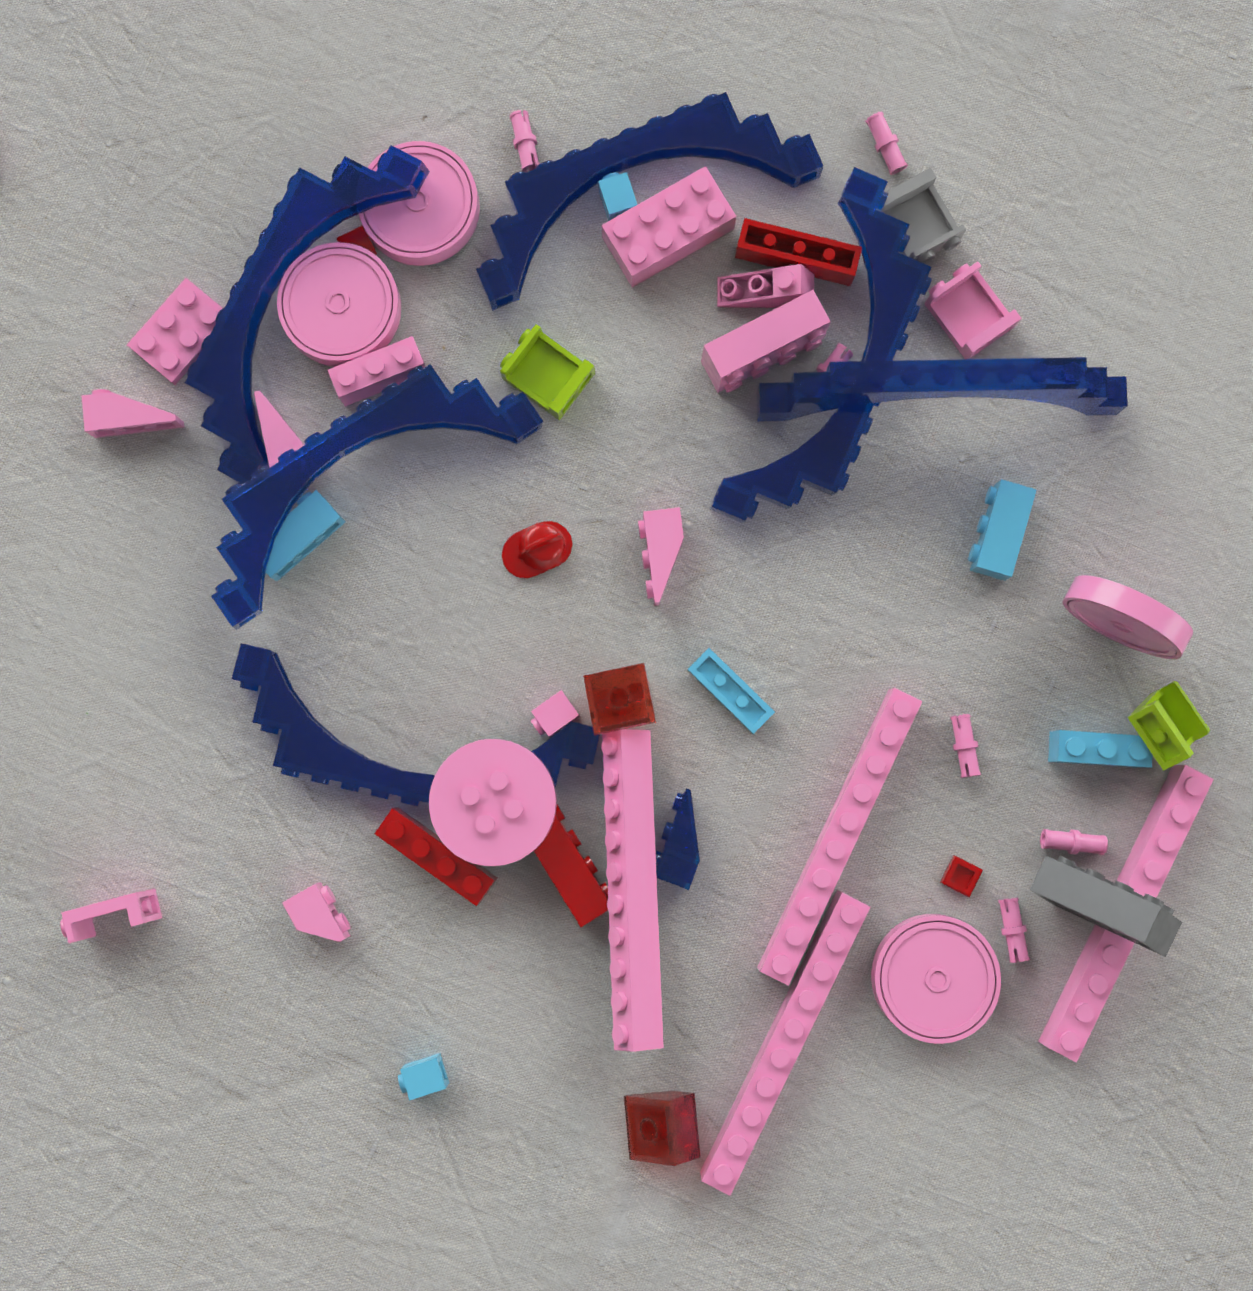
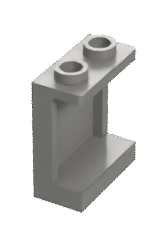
(929, 219)

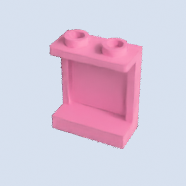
(970, 311)
(140, 906)

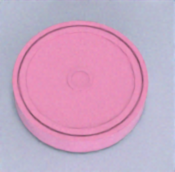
(434, 222)
(338, 303)
(1128, 617)
(492, 802)
(936, 978)

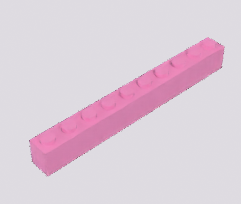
(839, 836)
(1145, 873)
(632, 891)
(783, 1043)

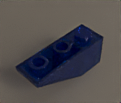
(680, 852)

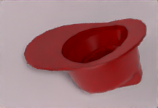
(537, 549)

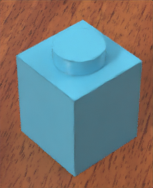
(616, 194)
(423, 1077)

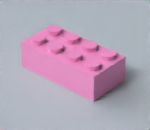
(668, 226)
(765, 342)

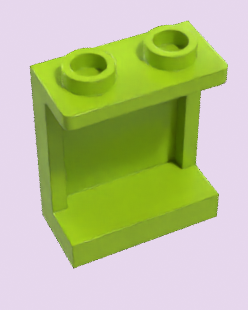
(546, 372)
(1168, 724)

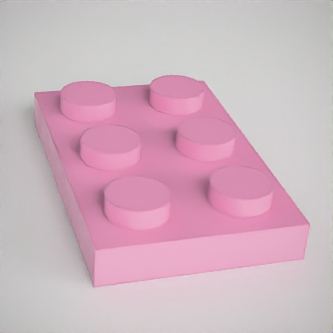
(176, 331)

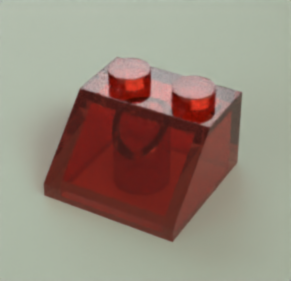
(619, 699)
(662, 1127)

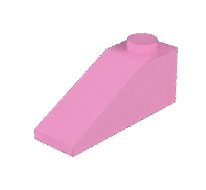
(115, 415)
(276, 432)

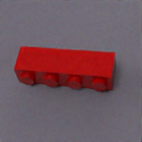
(783, 247)
(432, 855)
(572, 872)

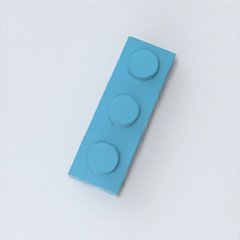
(731, 691)

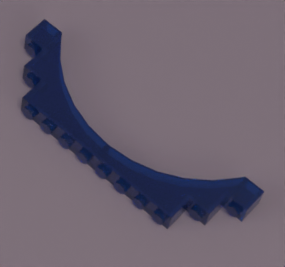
(698, 130)
(303, 216)
(893, 294)
(855, 383)
(267, 499)
(313, 750)

